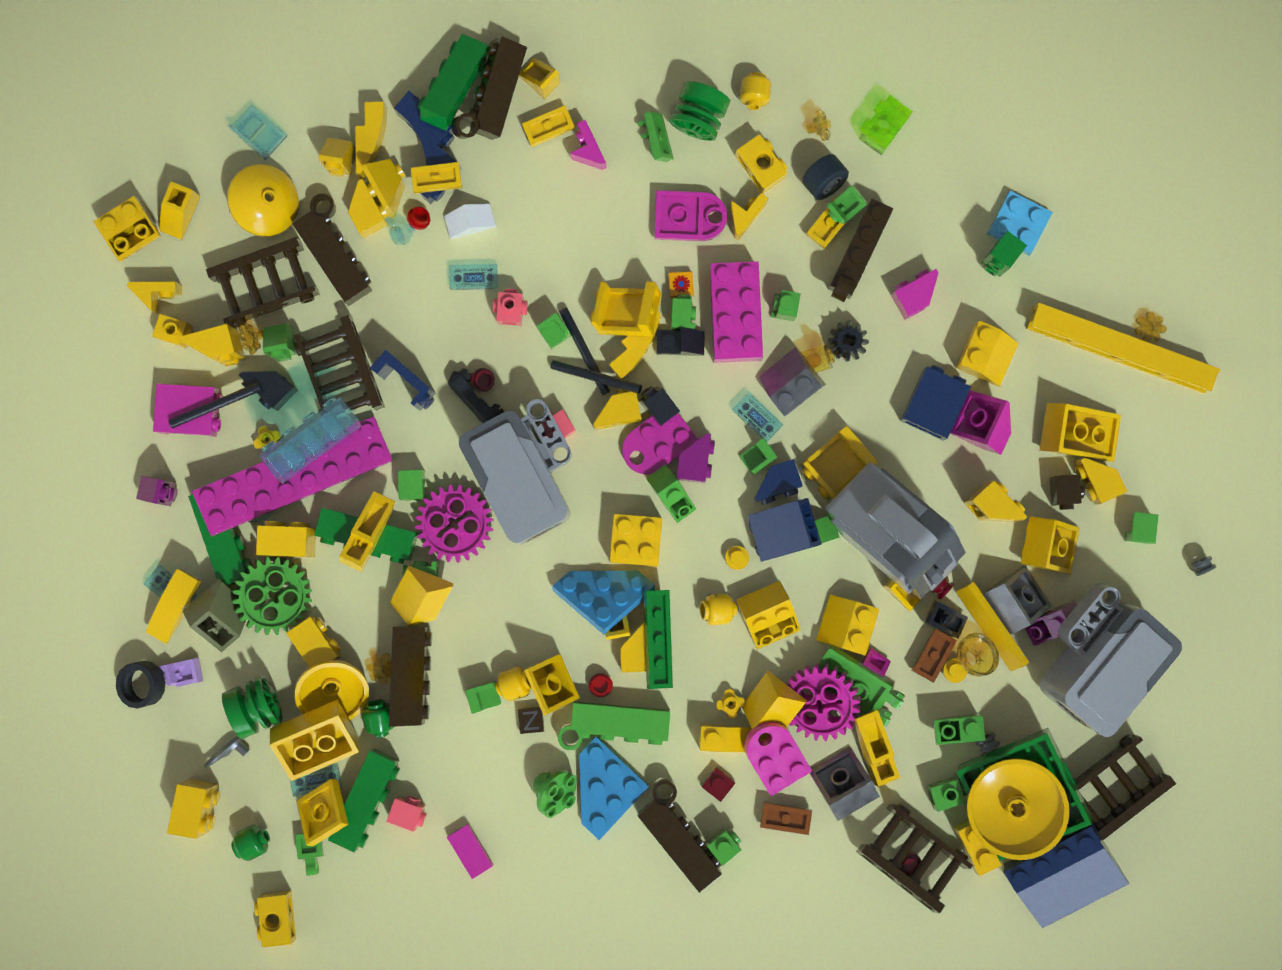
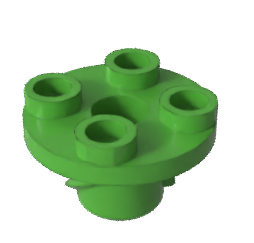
(554, 792)

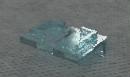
(249, 124)

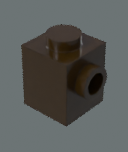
(1066, 491)

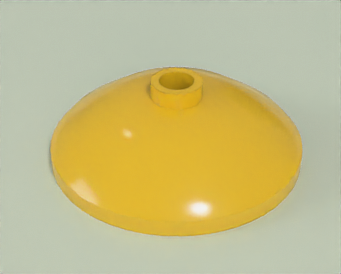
(248, 201)
(349, 688)

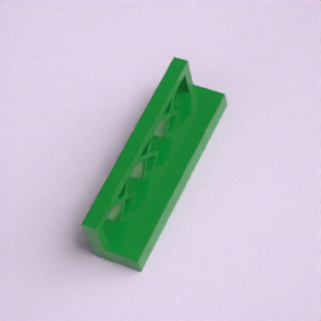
(658, 639)

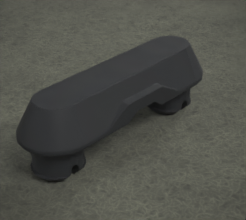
(459, 384)

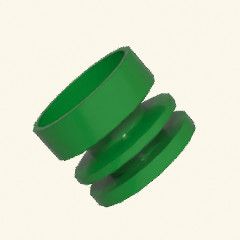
(699, 111)
(252, 707)

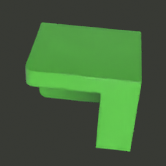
(553, 330)
(758, 456)
(411, 485)
(1143, 528)
(482, 697)

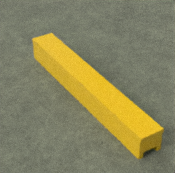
(1122, 348)

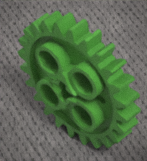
(258, 578)

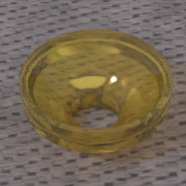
(984, 652)

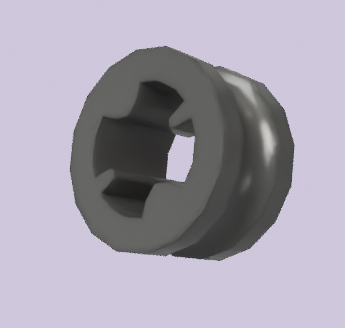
(1203, 565)
(989, 743)

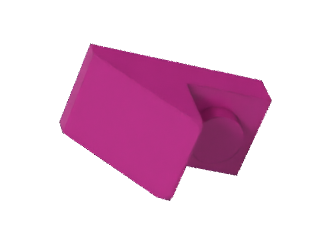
(590, 153)

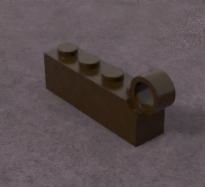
(495, 90)
(860, 250)
(330, 254)
(678, 841)

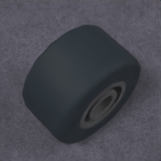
(825, 177)

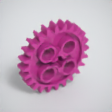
(441, 505)
(825, 722)

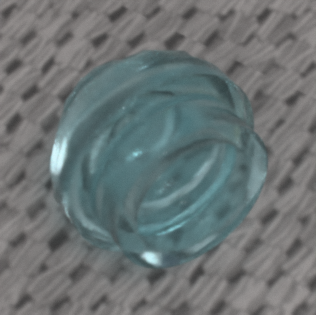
(401, 233)

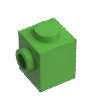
(946, 794)
(724, 845)

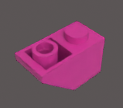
(917, 295)

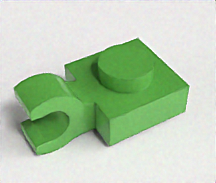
(309, 853)

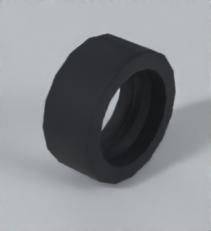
(125, 689)

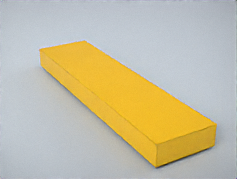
(992, 626)

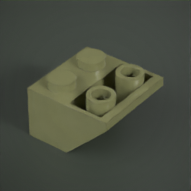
(214, 616)

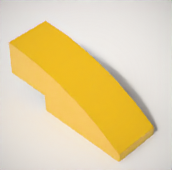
(370, 137)
(634, 352)
(367, 531)
(171, 604)
(876, 748)

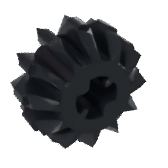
(845, 349)

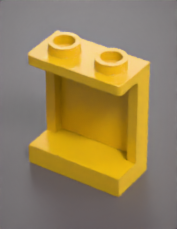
(626, 310)
(837, 463)

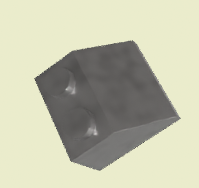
(791, 381)
(1017, 600)
(844, 784)

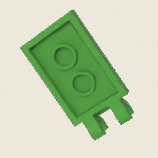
(872, 686)

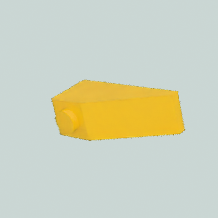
(725, 737)

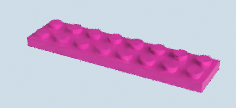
(258, 492)

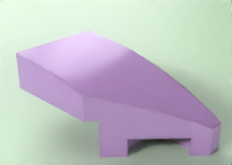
(182, 672)

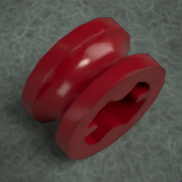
(943, 588)

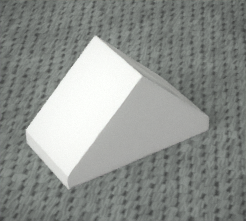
(469, 220)

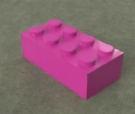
(736, 312)

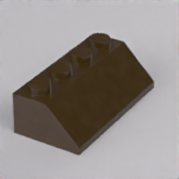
(409, 676)

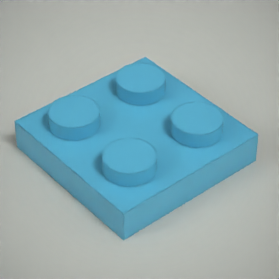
(1022, 219)

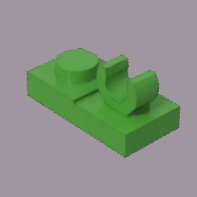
(657, 135)

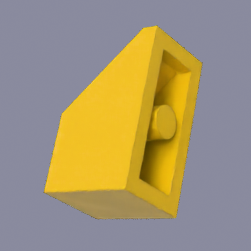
(619, 410)

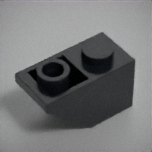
(275, 387)
(658, 404)

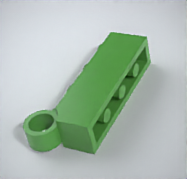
(617, 721)

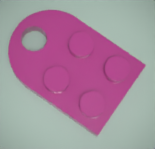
(685, 216)
(657, 443)
(777, 758)

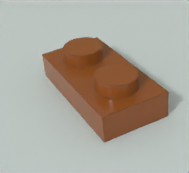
(934, 655)
(786, 818)

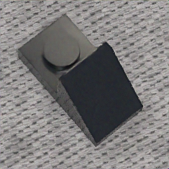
(681, 342)
(945, 619)

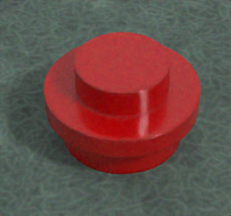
(418, 218)
(600, 685)

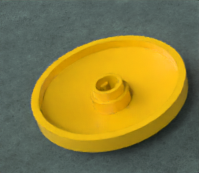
(1018, 809)

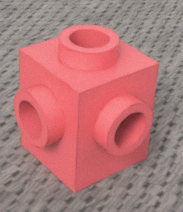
(510, 316)

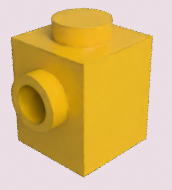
(170, 330)

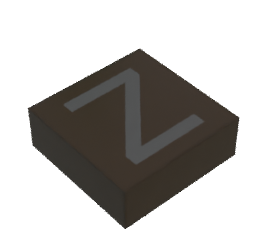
(531, 720)

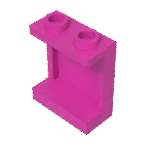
(179, 399)

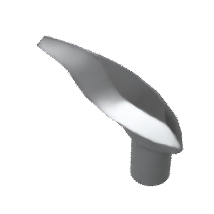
(235, 744)

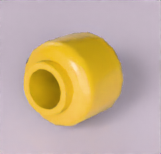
(755, 90)
(718, 609)
(513, 684)

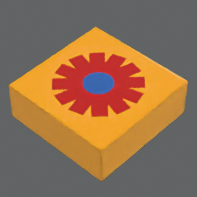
(681, 284)

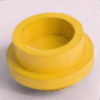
(737, 557)
(953, 671)

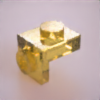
(819, 358)

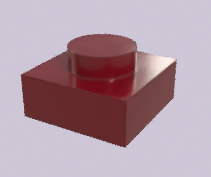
(718, 784)

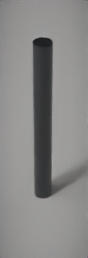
(582, 347)
(595, 376)
(215, 405)

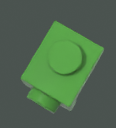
(846, 205)

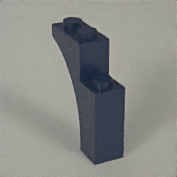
(431, 137)

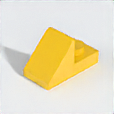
(743, 219)
(149, 292)

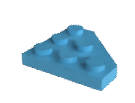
(603, 595)
(606, 787)

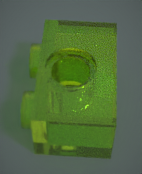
(880, 138)

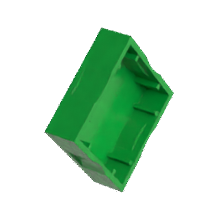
(1043, 750)

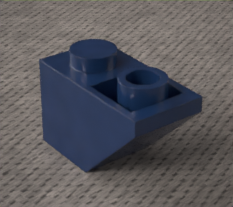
(779, 480)

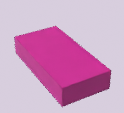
(470, 851)

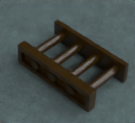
(245, 266)
(354, 353)
(1139, 797)
(892, 867)

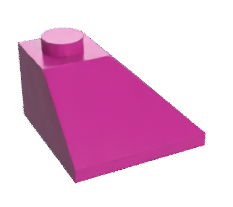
(984, 422)

